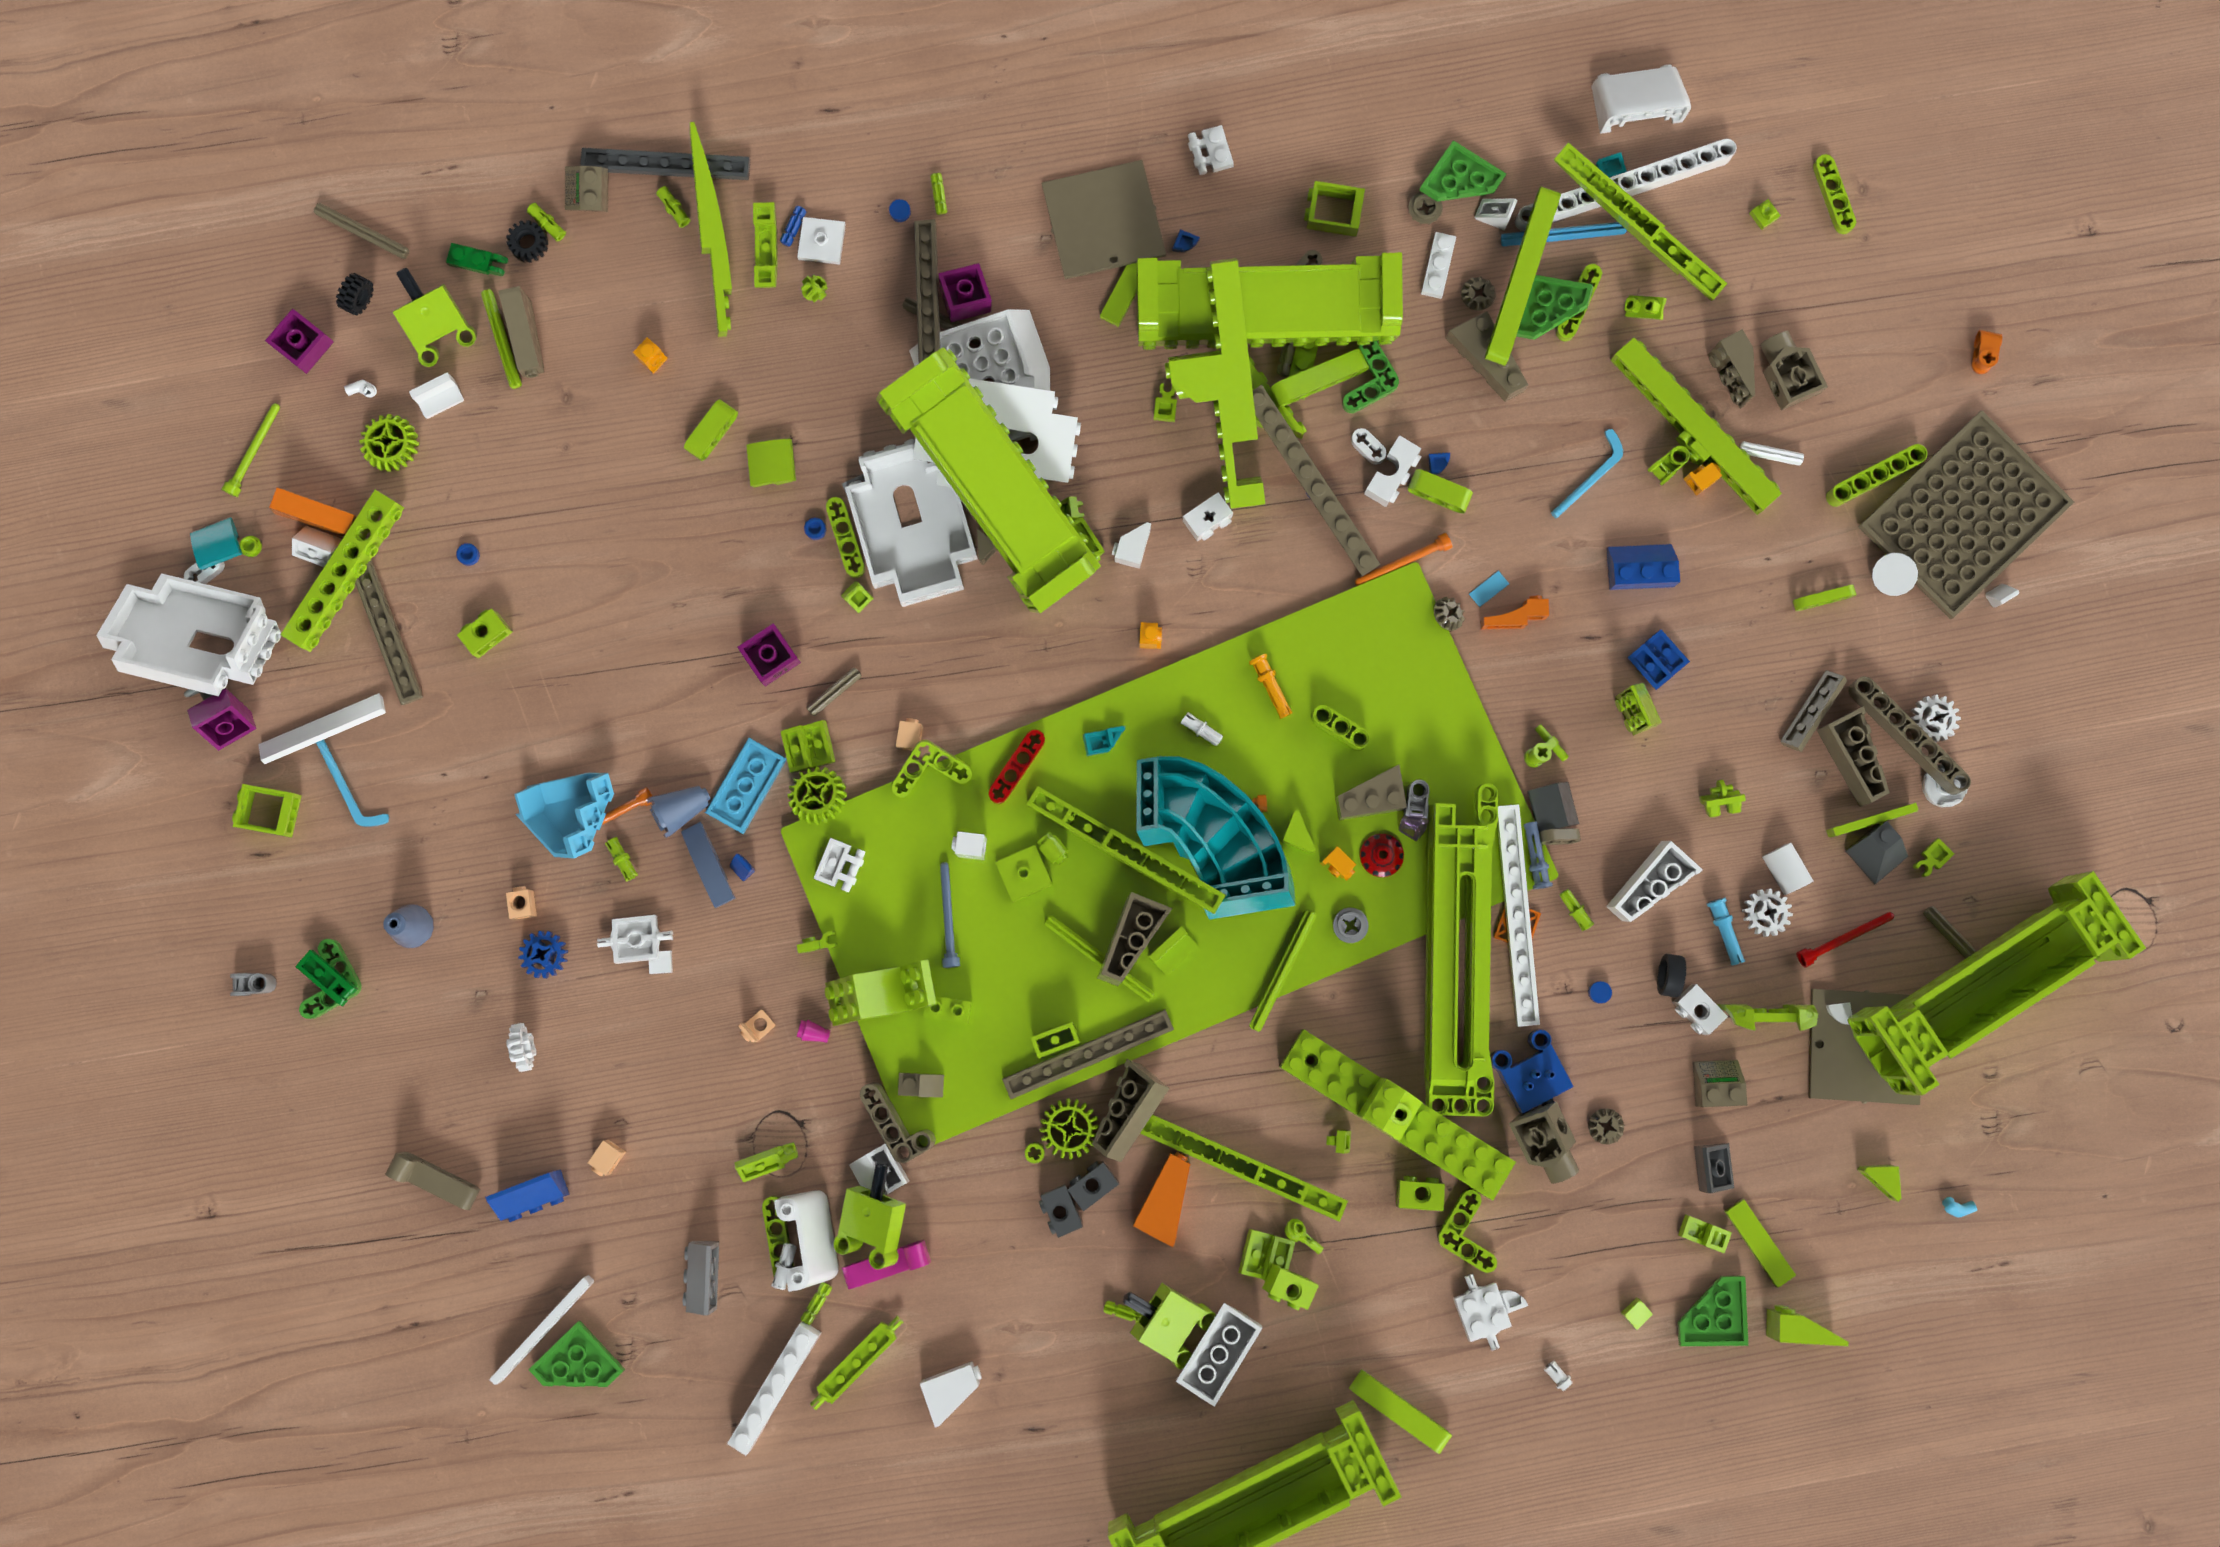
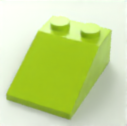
(1791, 1327)

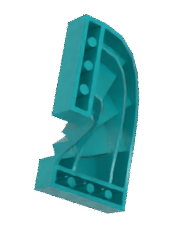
(1215, 830)

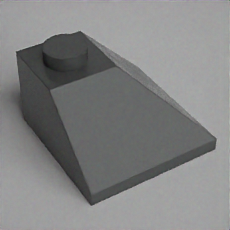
(1878, 851)

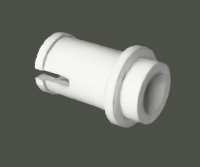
(1558, 1376)

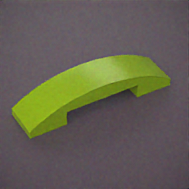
(765, 245)

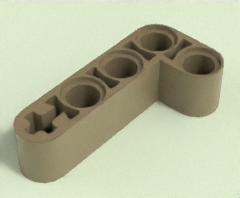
(893, 1120)
(433, 1179)

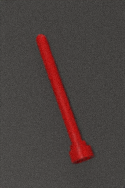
(1808, 956)

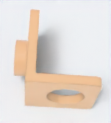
(749, 1031)

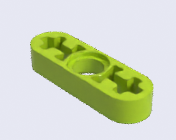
(1824, 597)

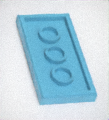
(746, 785)

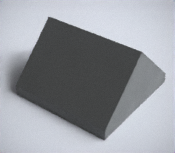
(1553, 806)
(1714, 1167)

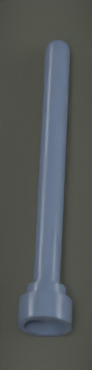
(950, 958)

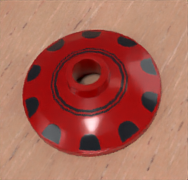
(1370, 855)

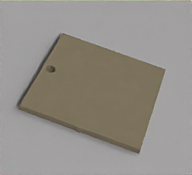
(1103, 219)
(1836, 1060)

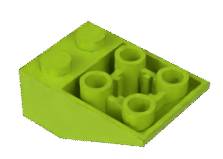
(1637, 709)

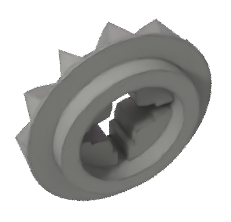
(1361, 925)

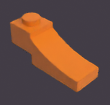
(1533, 609)

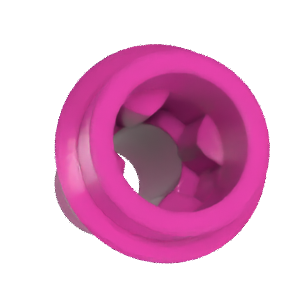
(812, 1032)

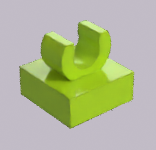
(1764, 214)
(1070, 506)
(1341, 1141)

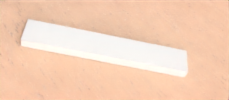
(321, 728)
(542, 1330)

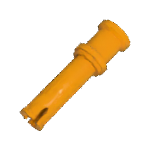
(1267, 677)

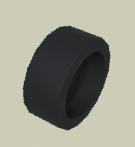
(1671, 975)

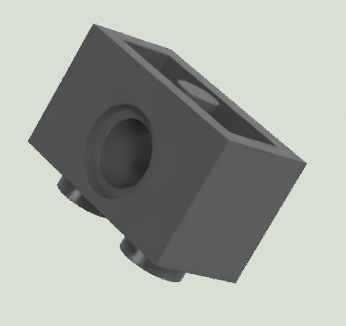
(1060, 1197)
(1086, 1197)

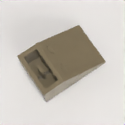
(1735, 364)

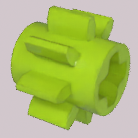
(814, 288)

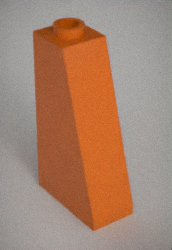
(311, 512)
(1164, 1202)

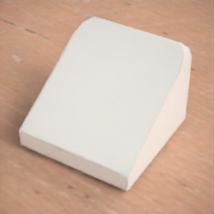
(2001, 594)

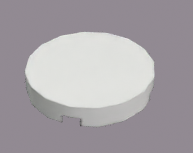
(1895, 574)
(1937, 795)

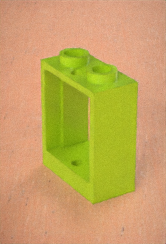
(1336, 191)
(287, 814)

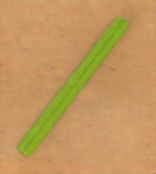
(1095, 955)
(1282, 970)

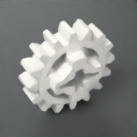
(1931, 708)
(1765, 904)
(521, 1047)

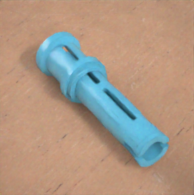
(1723, 921)

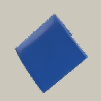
(1658, 659)

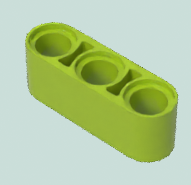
(711, 430)
(1440, 491)
(1329, 727)

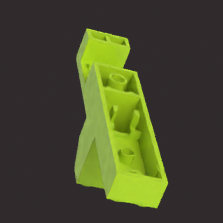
(1224, 378)
(1418, 1126)

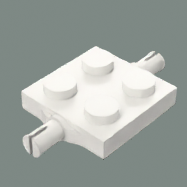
(635, 939)
(1482, 1312)

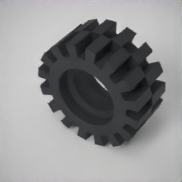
(527, 229)
(354, 294)

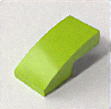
(1704, 1233)

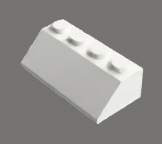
(1219, 1354)

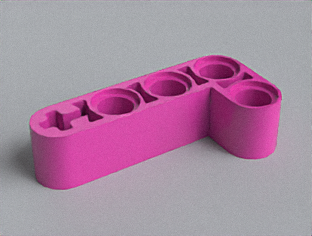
(909, 1258)

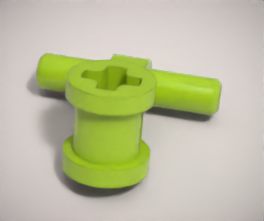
(1542, 751)

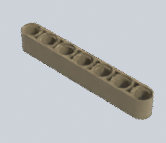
(1920, 738)

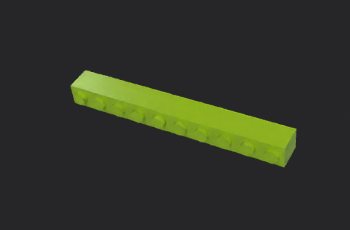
(1685, 414)

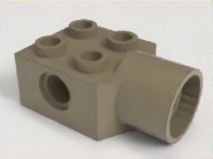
(1791, 371)
(1546, 1141)

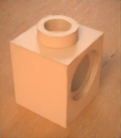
(909, 734)
(527, 910)
(606, 1158)

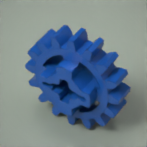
(539, 946)

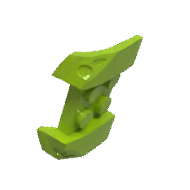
(1746, 1016)

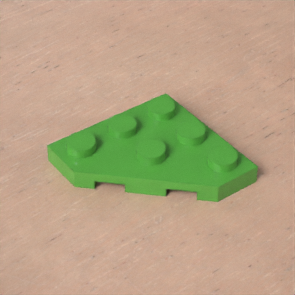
(1461, 175)
(1551, 304)
(1717, 1316)
(577, 1361)

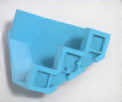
(566, 812)

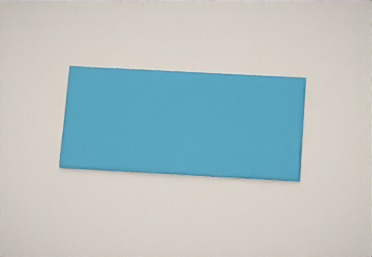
(1489, 589)

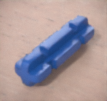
(793, 226)

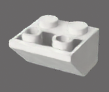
(865, 1166)

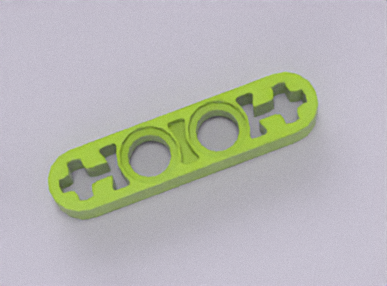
(1832, 194)
(1574, 327)
(848, 536)
(774, 1240)

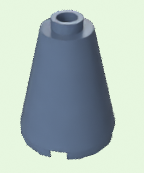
(677, 808)
(409, 926)

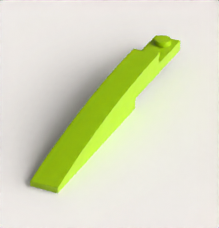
(1639, 222)
(711, 231)
(1126, 850)
(1245, 1167)

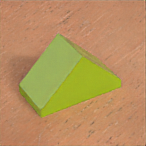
(1297, 834)
(1885, 1178)

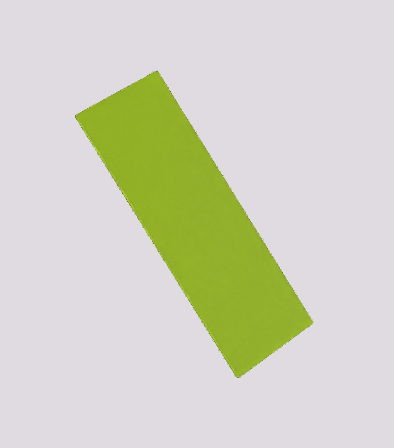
(1360, 652)

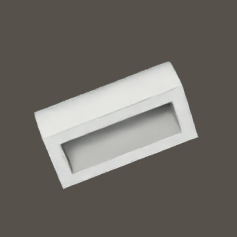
(1787, 868)

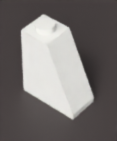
(949, 1389)

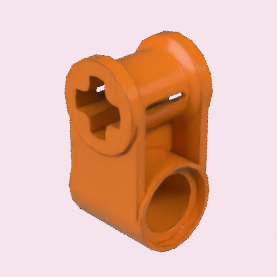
(1986, 351)

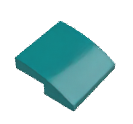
(215, 543)

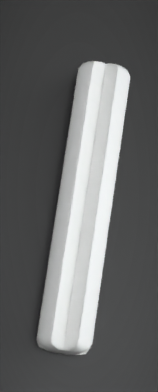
(1772, 453)

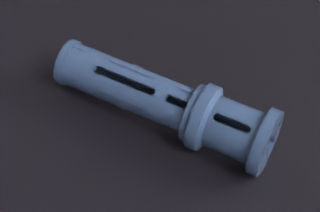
(1532, 829)

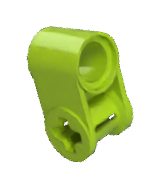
(1667, 466)

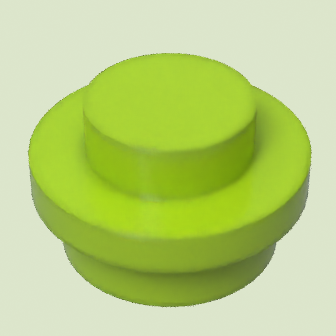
(250, 546)

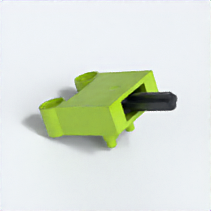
(429, 317)
(871, 1219)
(1168, 1322)

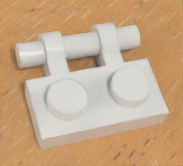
(1216, 147)
(833, 863)

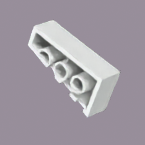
(1654, 880)

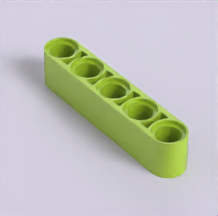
(1319, 377)
(1885, 471)
(1400, 1411)

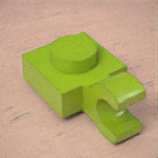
(811, 944)

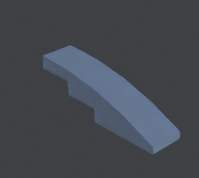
(708, 865)

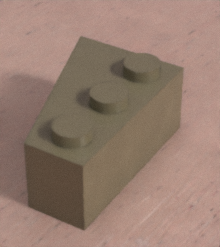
(1374, 796)

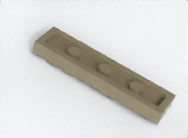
(1813, 711)

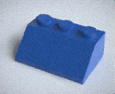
(1642, 567)
(529, 1196)

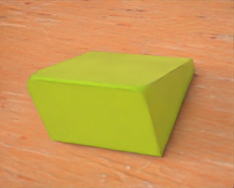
(857, 597)
(1636, 1313)

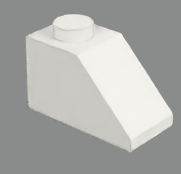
(1132, 546)

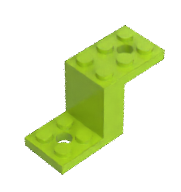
(880, 993)

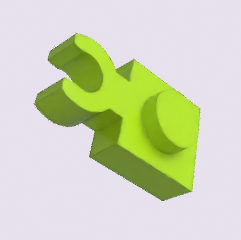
(1165, 407)
(1697, 452)
(1935, 856)

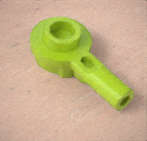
(1296, 1231)

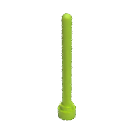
(233, 486)

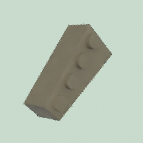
(1129, 1111)

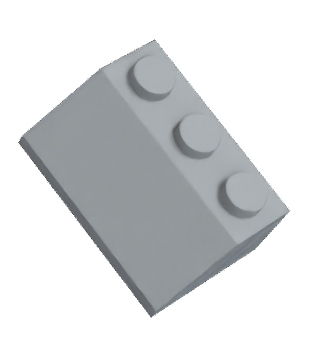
(701, 1277)

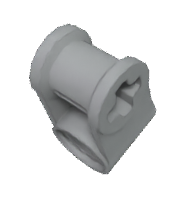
(1417, 803)
(247, 984)

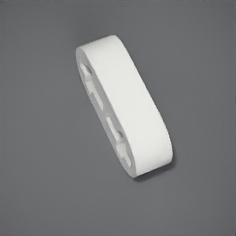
(1365, 449)
(205, 575)

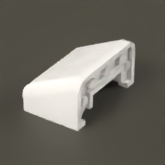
(1640, 97)
(815, 1238)

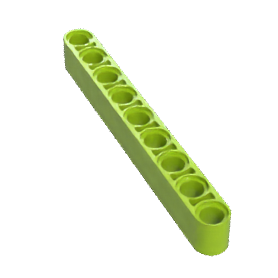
(1522, 276)

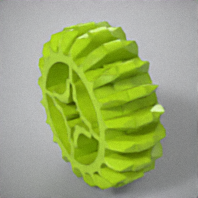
(387, 428)
(801, 807)
(1050, 1123)

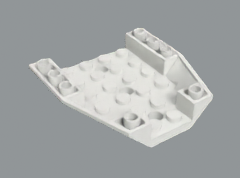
(1007, 352)

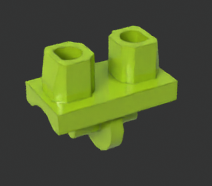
(1645, 307)
(1722, 795)

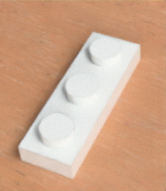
(1438, 265)

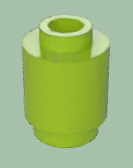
(1053, 848)

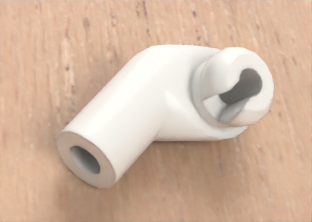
(361, 386)

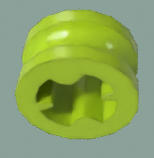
(1031, 1159)

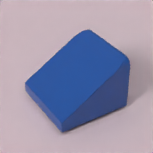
(741, 867)

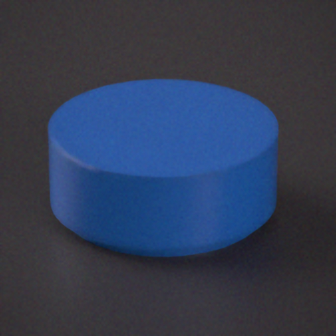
(899, 210)
(815, 528)
(468, 554)
(1600, 992)

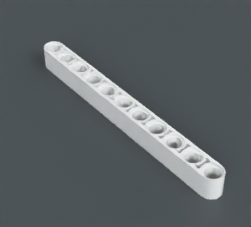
(1638, 185)

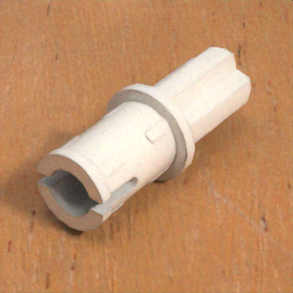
(1202, 729)
(784, 1266)

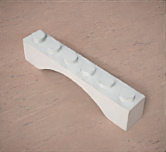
(774, 1388)

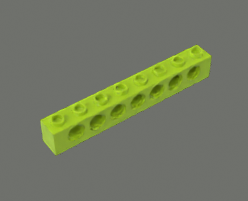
(332, 576)

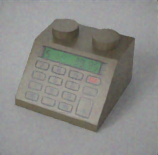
(586, 188)
(1719, 1084)

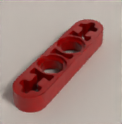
(1014, 765)

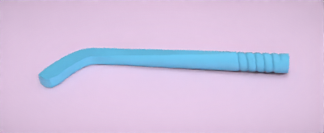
(1616, 456)
(352, 806)

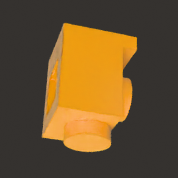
(650, 355)
(1703, 477)
(1150, 636)
(1339, 864)

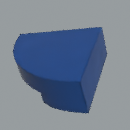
(1185, 241)
(1438, 462)

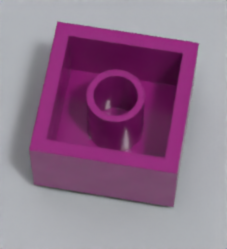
(964, 292)
(299, 341)
(769, 654)

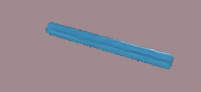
(1569, 233)

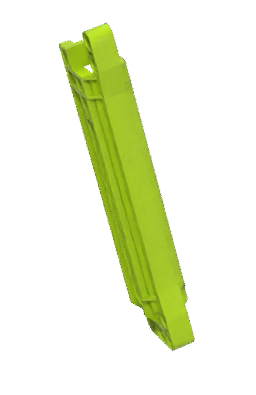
(1452, 854)

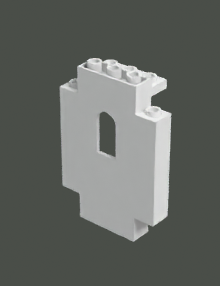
(1031, 412)
(919, 556)
(157, 626)

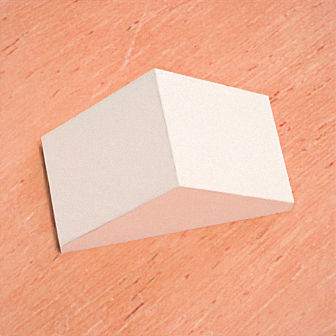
(1496, 212)

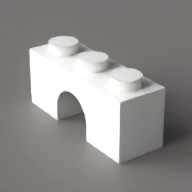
(1384, 488)

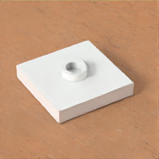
(821, 240)

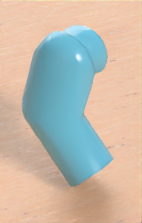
(1958, 1210)

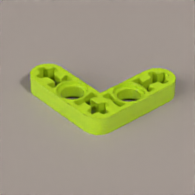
(931, 760)
(1458, 1231)

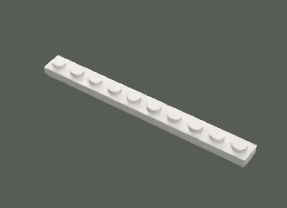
(1517, 916)

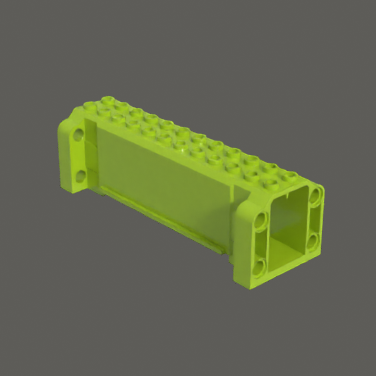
(1279, 303)
(991, 478)
(1995, 984)
(1274, 1495)

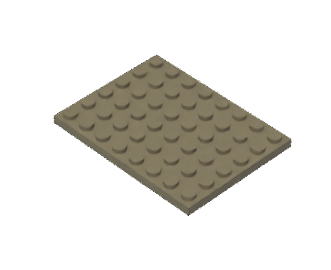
(1967, 513)

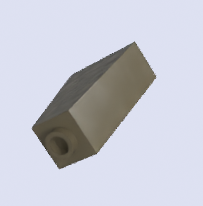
(522, 331)

